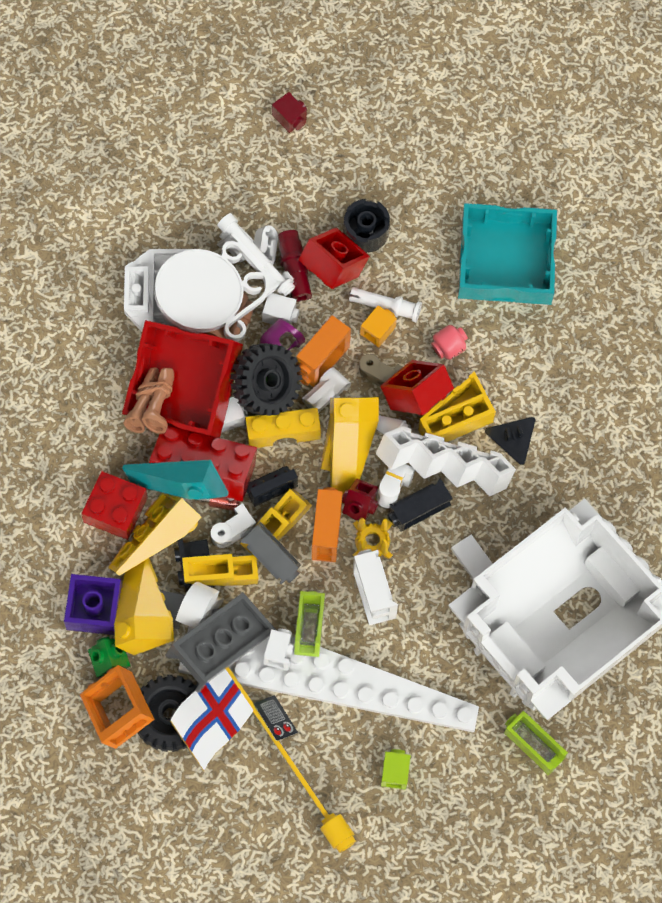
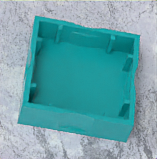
(507, 254)

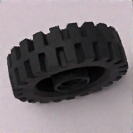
(250, 379)
(160, 696)

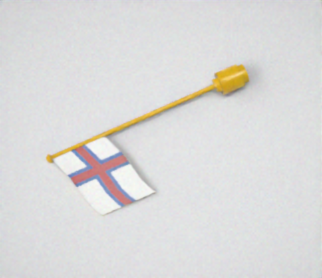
(216, 715)

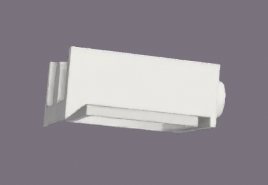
(373, 587)

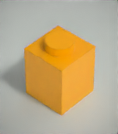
(378, 326)

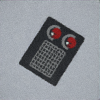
(275, 718)

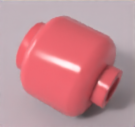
(449, 342)

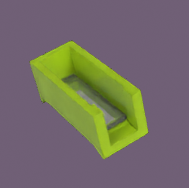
(309, 623)
(535, 742)

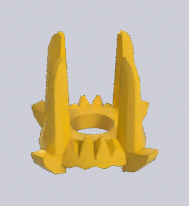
(380, 530)

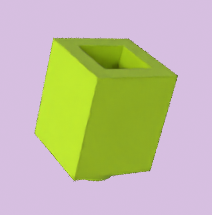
(395, 769)

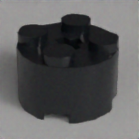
(367, 224)

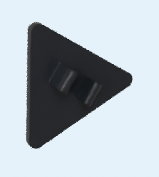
(513, 437)

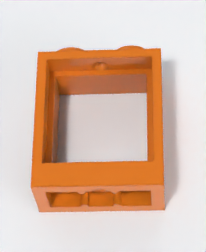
(323, 351)
(327, 524)
(128, 724)

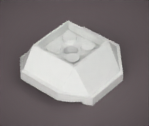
(140, 284)

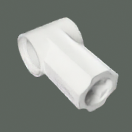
(329, 386)

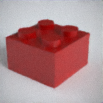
(333, 258)
(417, 387)
(114, 505)

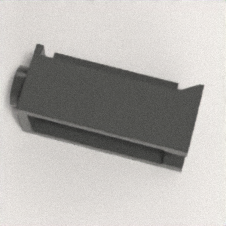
(272, 553)

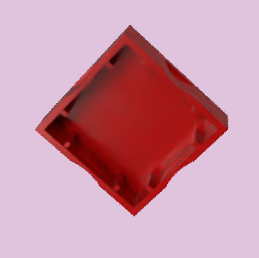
(201, 376)

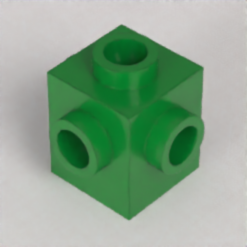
(107, 656)

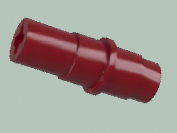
(290, 251)

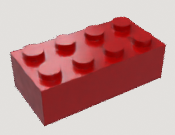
(231, 459)

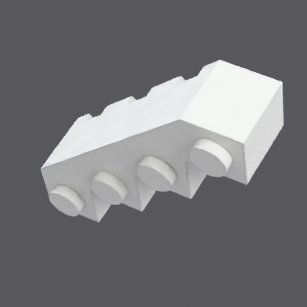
(457, 462)

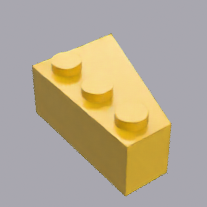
(459, 412)

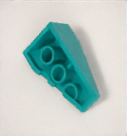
(182, 478)

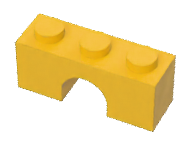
(297, 424)

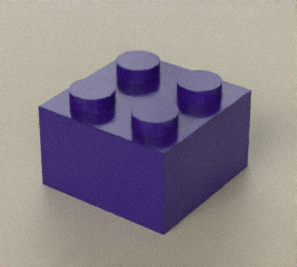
(92, 604)

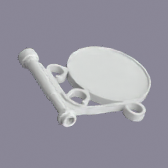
(205, 290)

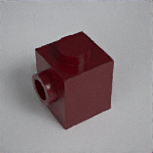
(290, 112)

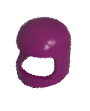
(273, 334)

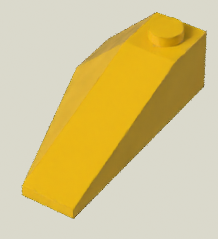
(141, 613)

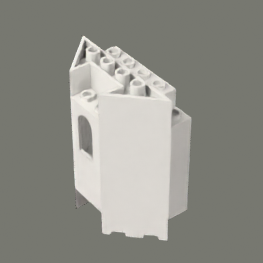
(514, 601)

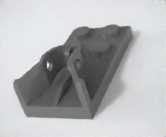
(221, 640)

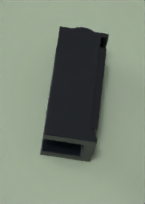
(419, 506)

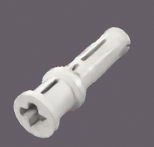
(397, 306)

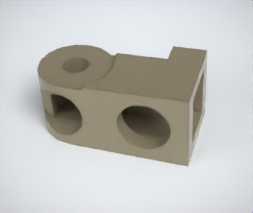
(376, 371)

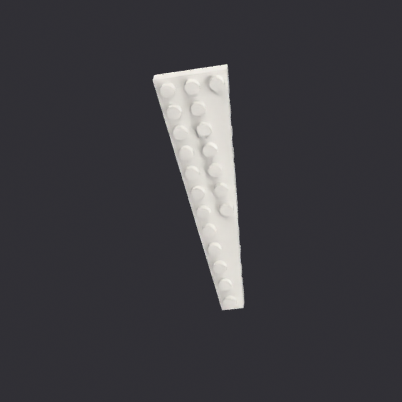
(352, 684)

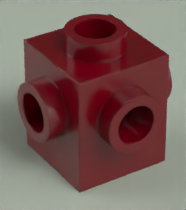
(360, 500)

